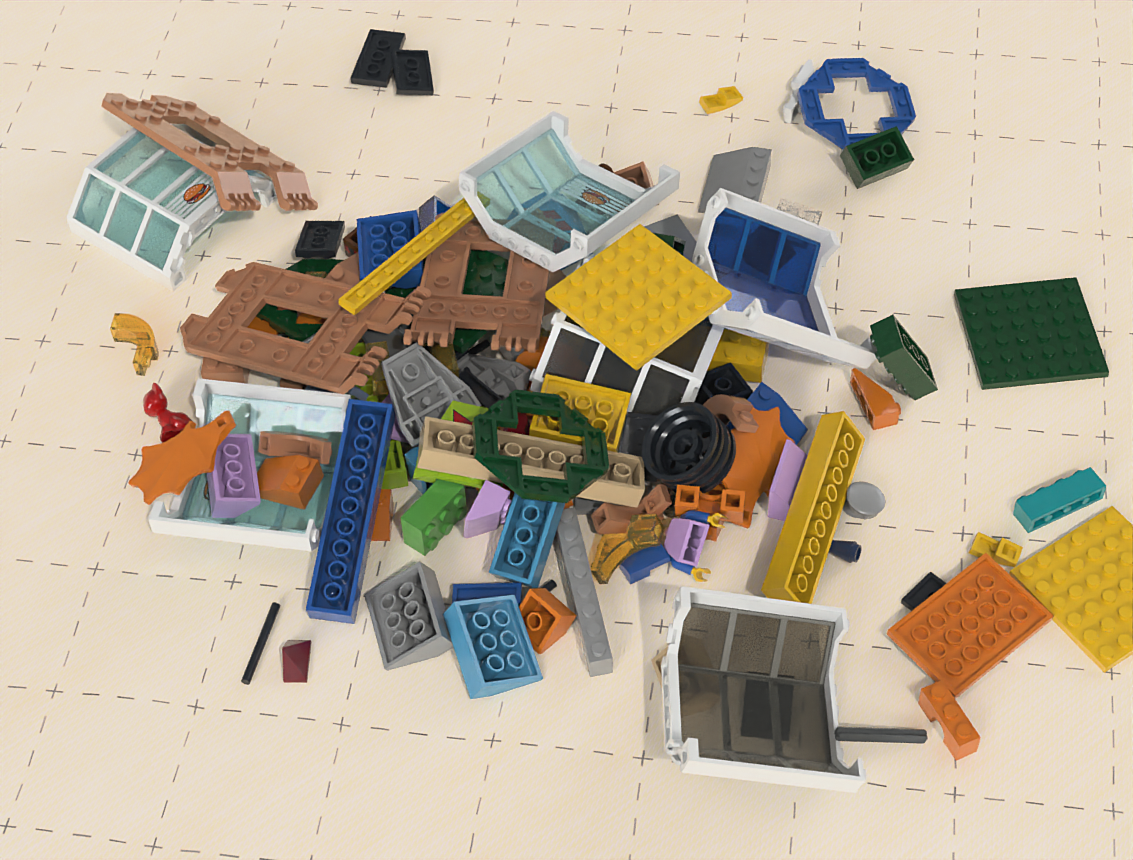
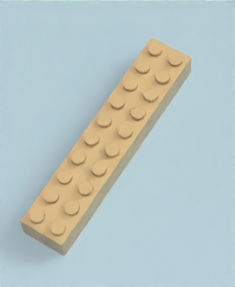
(450, 449)

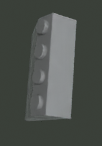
(739, 172)
(409, 617)

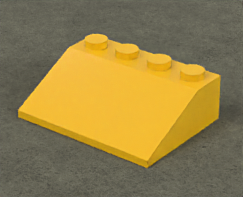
(601, 405)

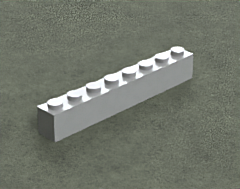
(583, 595)

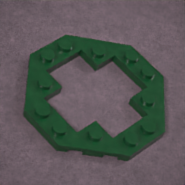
(286, 320)
(509, 468)

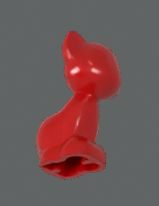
(155, 405)

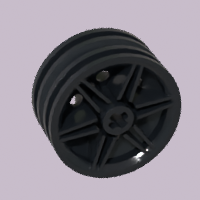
(685, 455)

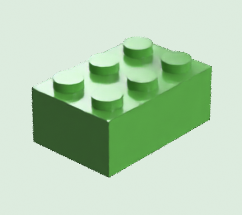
(433, 515)

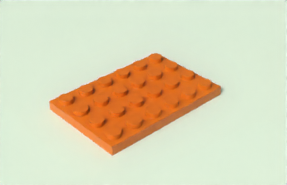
(970, 625)

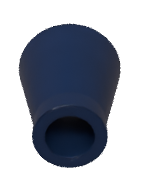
(846, 550)

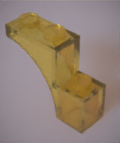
(613, 549)

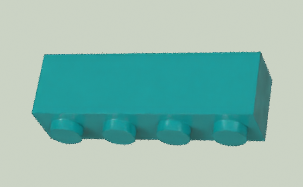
(1059, 499)

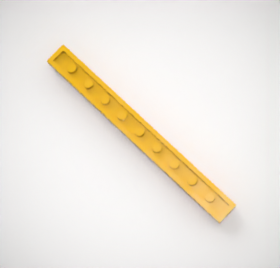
(406, 257)

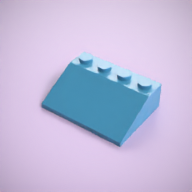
(492, 645)

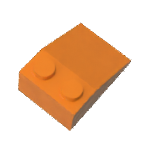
(289, 480)

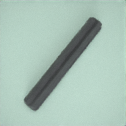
(884, 735)

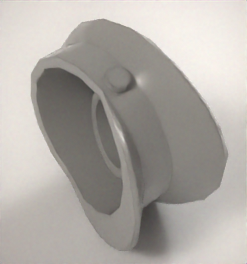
(864, 500)

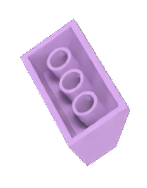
(234, 480)

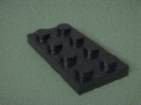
(375, 60)

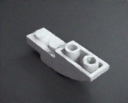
(792, 107)

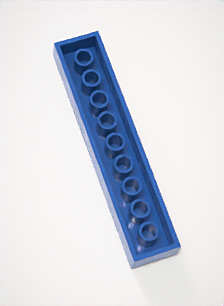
(351, 512)

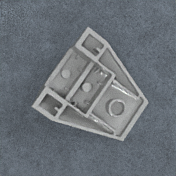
(497, 374)
(421, 388)

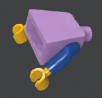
(686, 540)

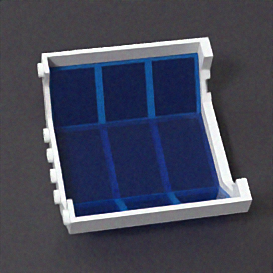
(773, 275)

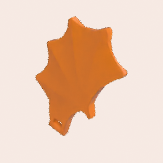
(756, 459)
(175, 462)

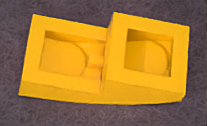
(725, 98)
(1002, 551)

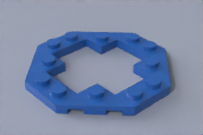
(877, 81)

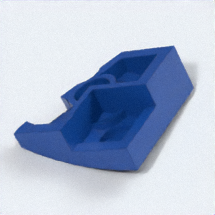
(640, 563)

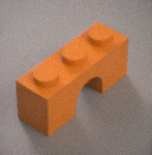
(729, 503)
(958, 731)

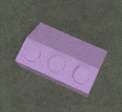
(785, 480)
(487, 510)

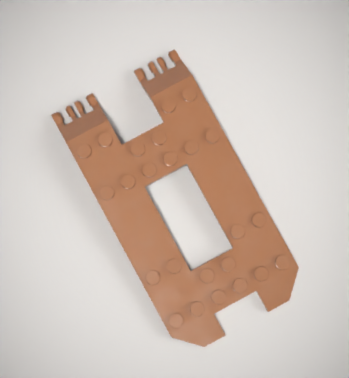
(225, 161)
(514, 316)
(322, 361)

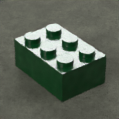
(876, 157)

